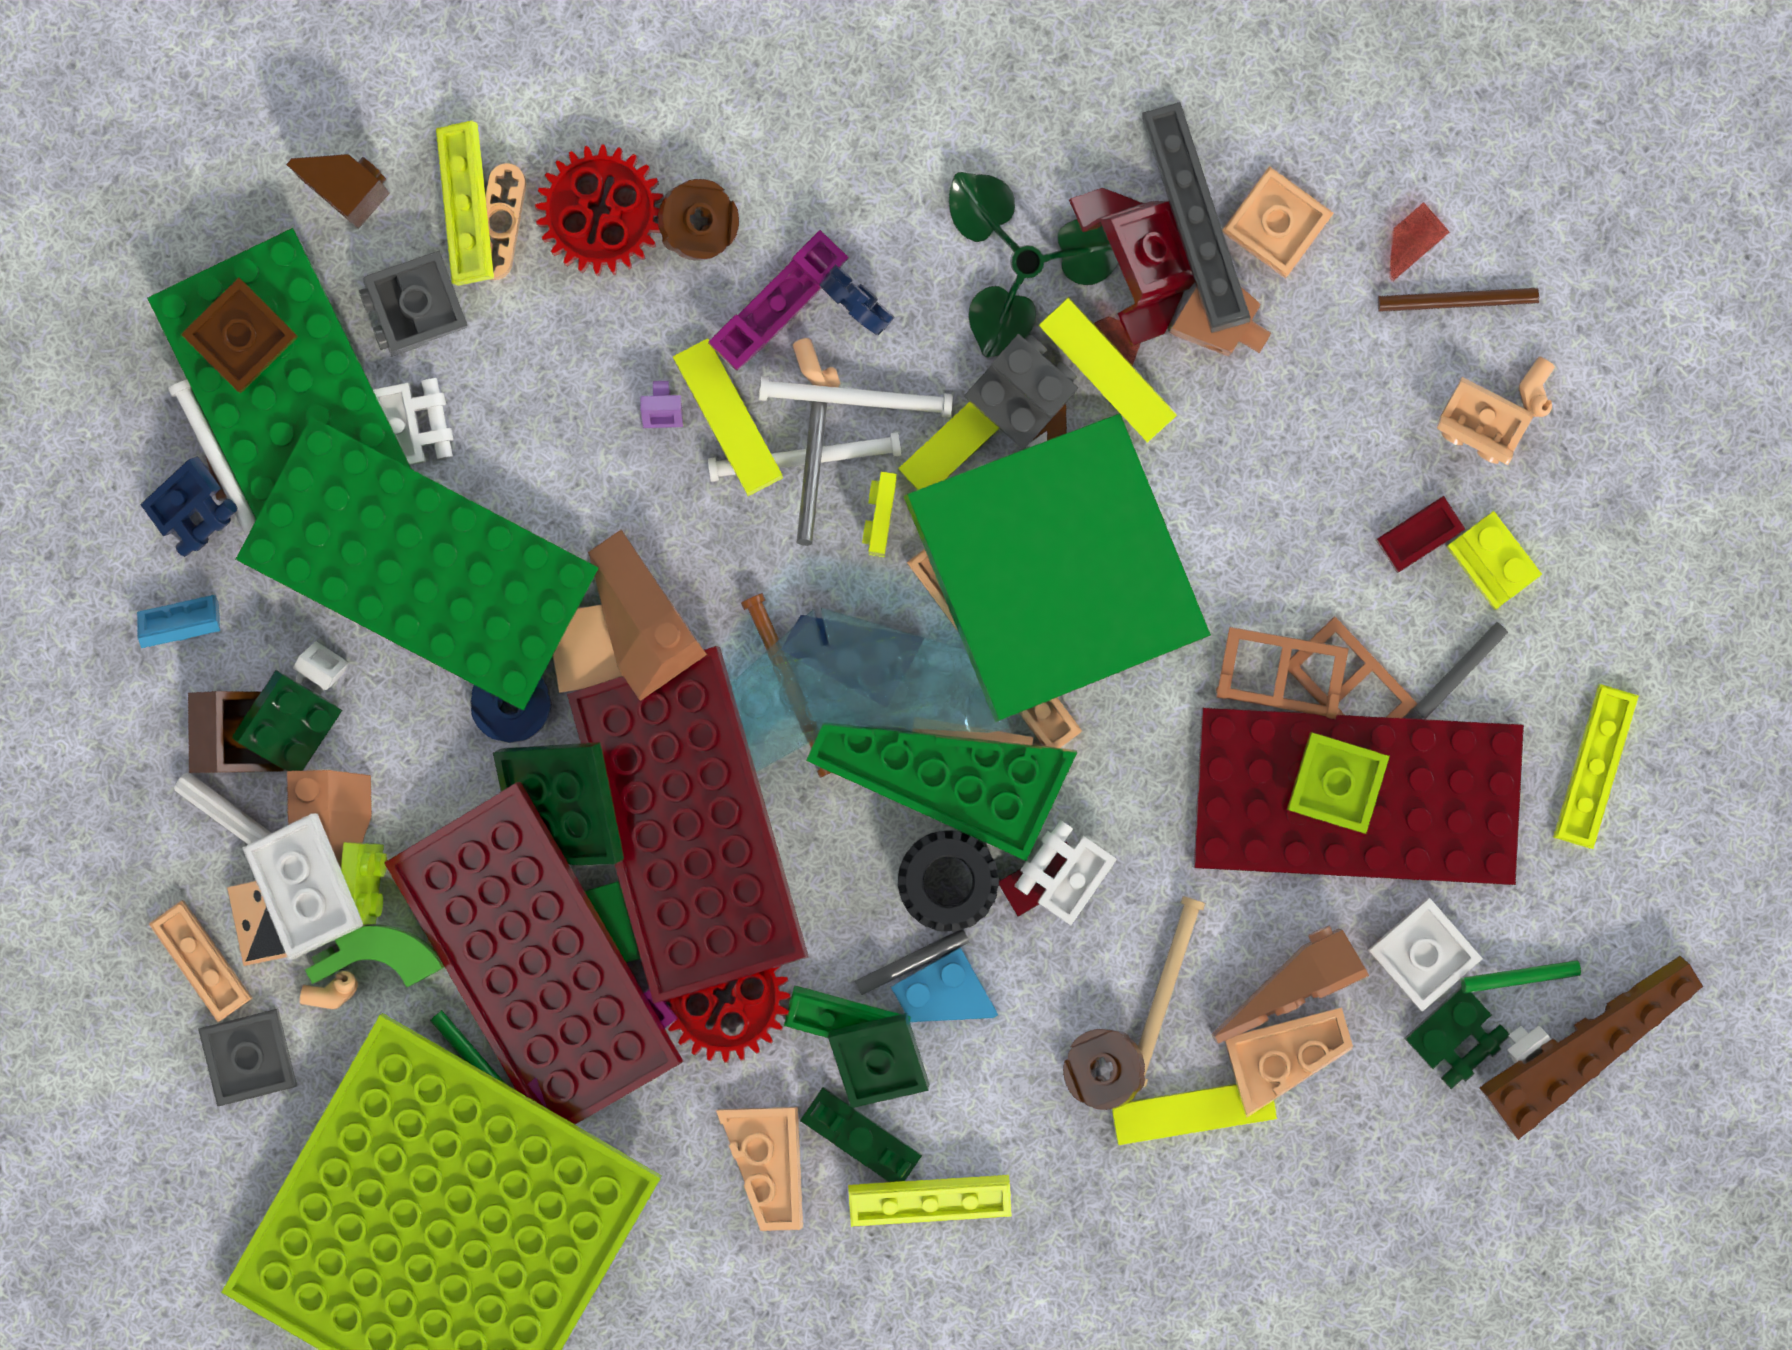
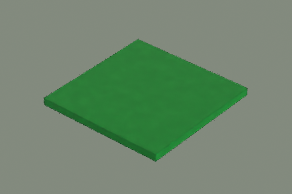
(1057, 566)

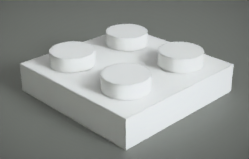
(1425, 954)

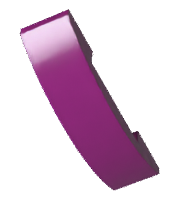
(778, 302)

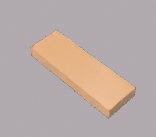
(200, 961)

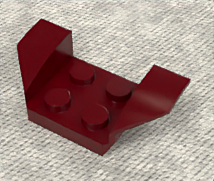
(1147, 253)

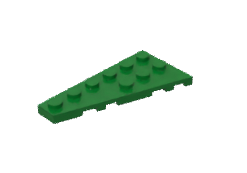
(967, 783)

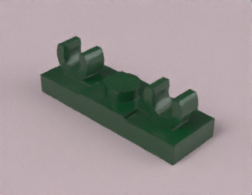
(860, 1137)

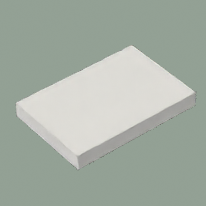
(303, 886)

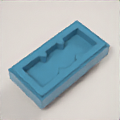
(178, 621)

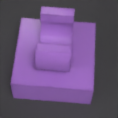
(662, 408)

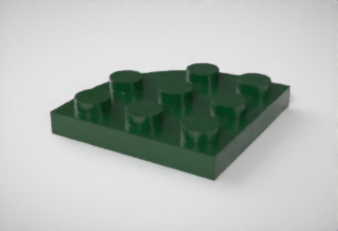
(571, 796)

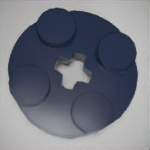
(856, 300)
(510, 726)

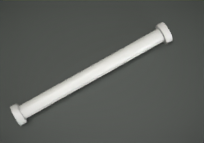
(855, 397)
(213, 453)
(829, 453)

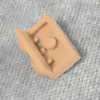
(1483, 422)

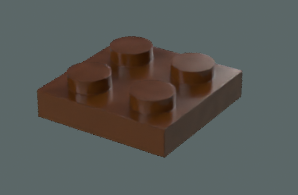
(239, 335)

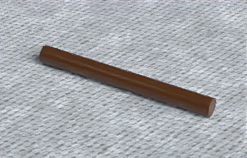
(1458, 299)

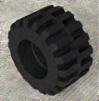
(973, 906)

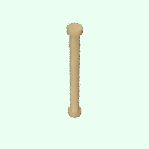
(1168, 978)

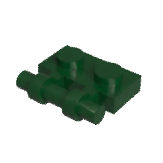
(1448, 1028)

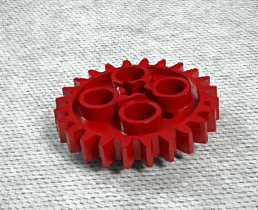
(565, 200)
(757, 1014)

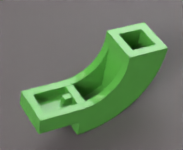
(388, 944)

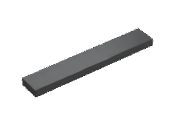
(1196, 217)

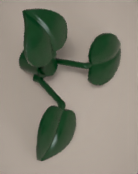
(996, 317)

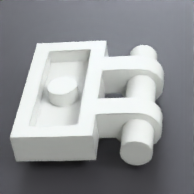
(401, 413)
(1075, 880)

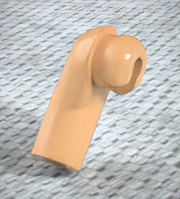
(810, 365)
(1532, 388)
(332, 995)

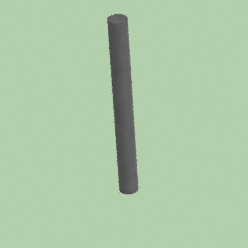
(811, 473)

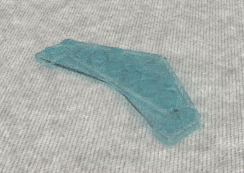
(860, 678)

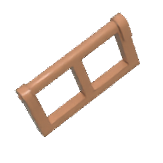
(1371, 665)
(1329, 710)

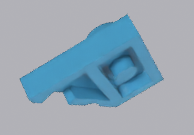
(944, 992)

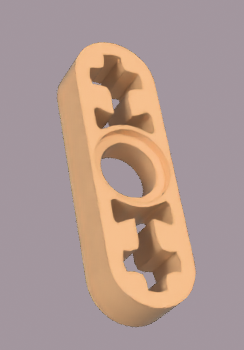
(515, 194)

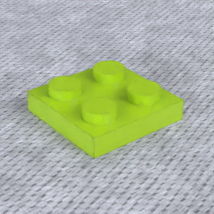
(1338, 782)
(362, 869)

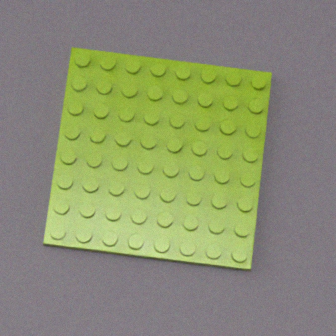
(438, 1212)

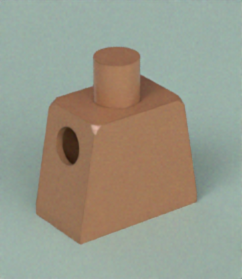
(1194, 327)

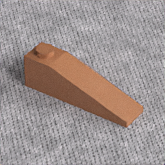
(642, 623)
(338, 798)
(1314, 970)

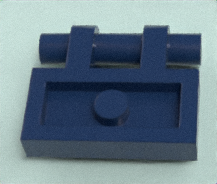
(180, 497)

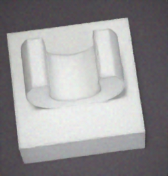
(320, 666)
(1527, 1045)

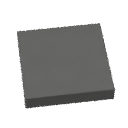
(247, 1057)

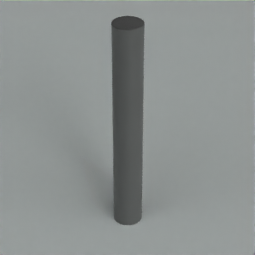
(1461, 670)
(912, 961)

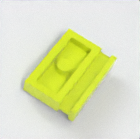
(882, 496)
(1494, 560)

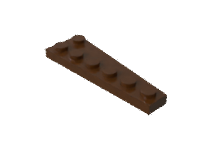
(1535, 1089)

